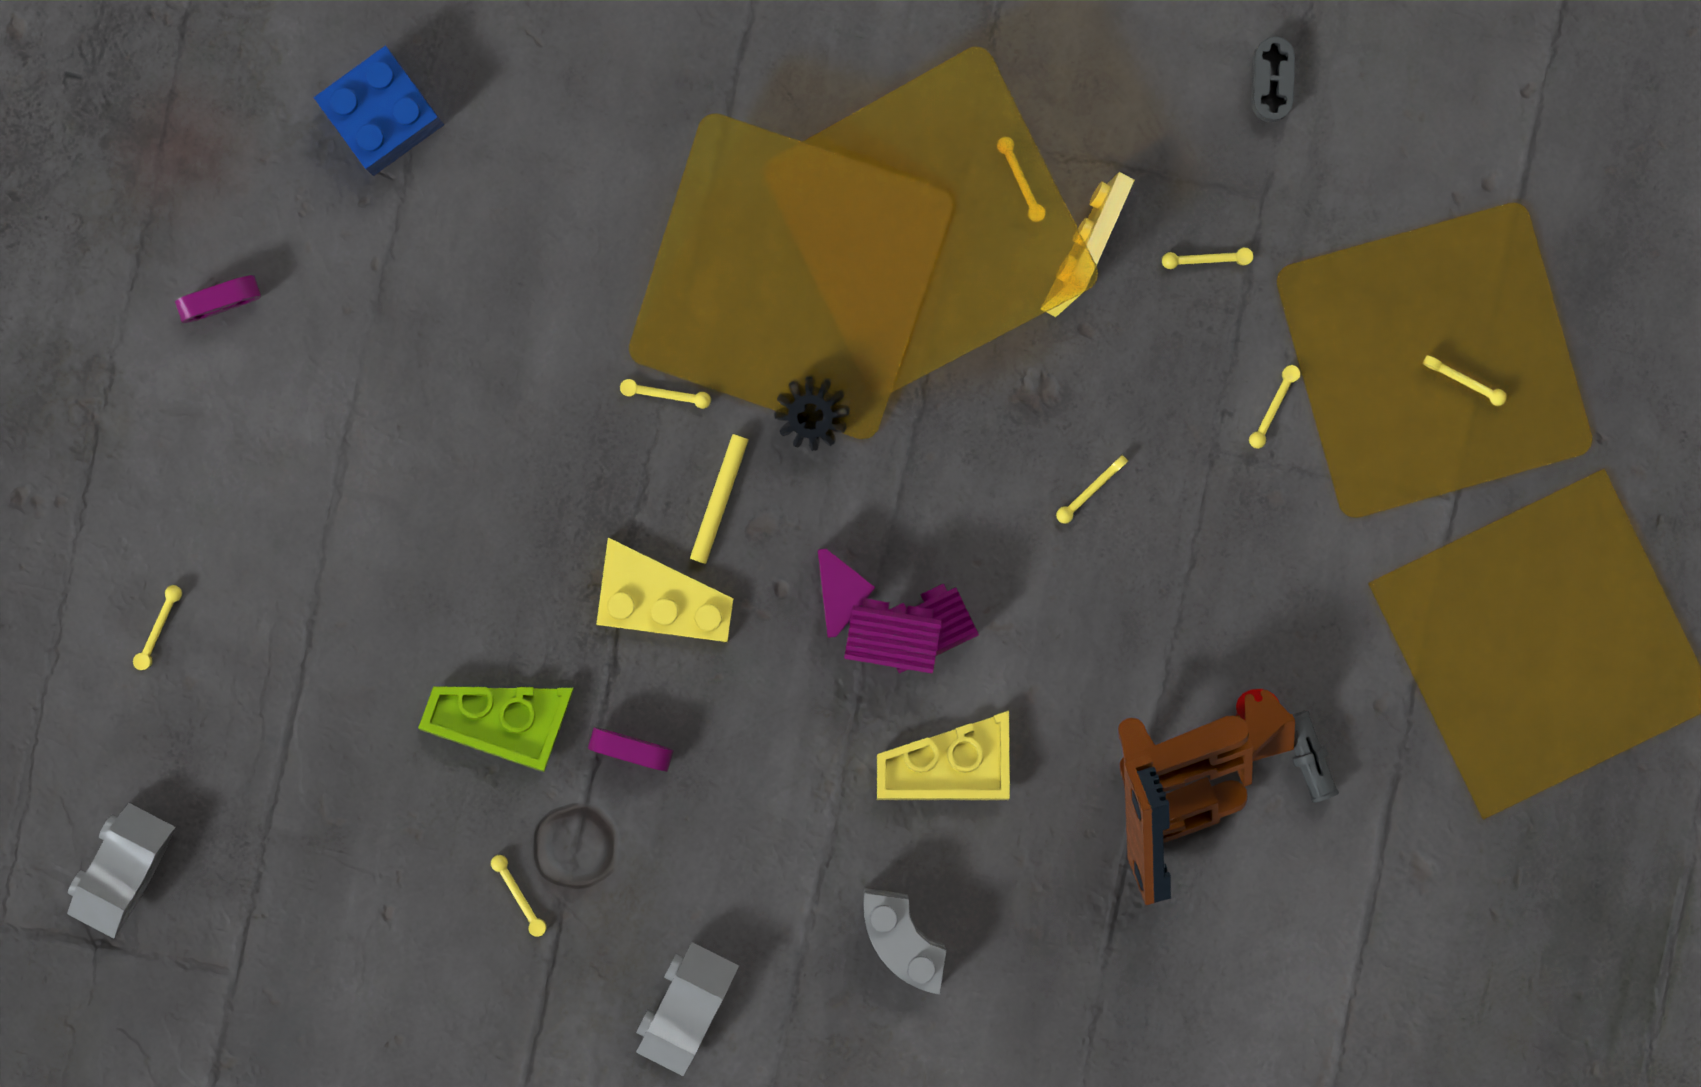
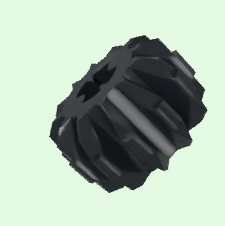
(797, 403)

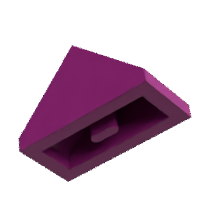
(840, 591)

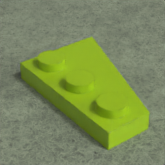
(503, 722)

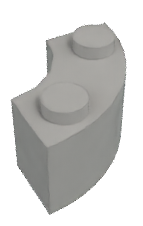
(120, 869)
(900, 943)
(686, 1009)

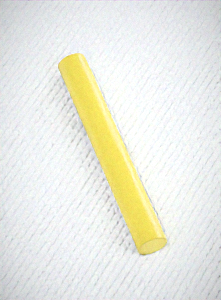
(719, 498)

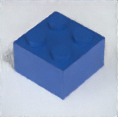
(378, 111)

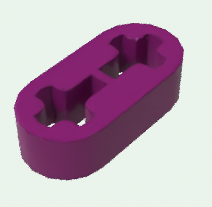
(218, 299)
(630, 749)

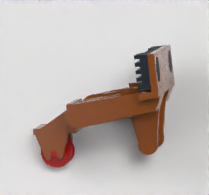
(1212, 750)

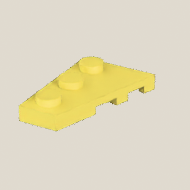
(1096, 229)
(658, 599)
(951, 765)

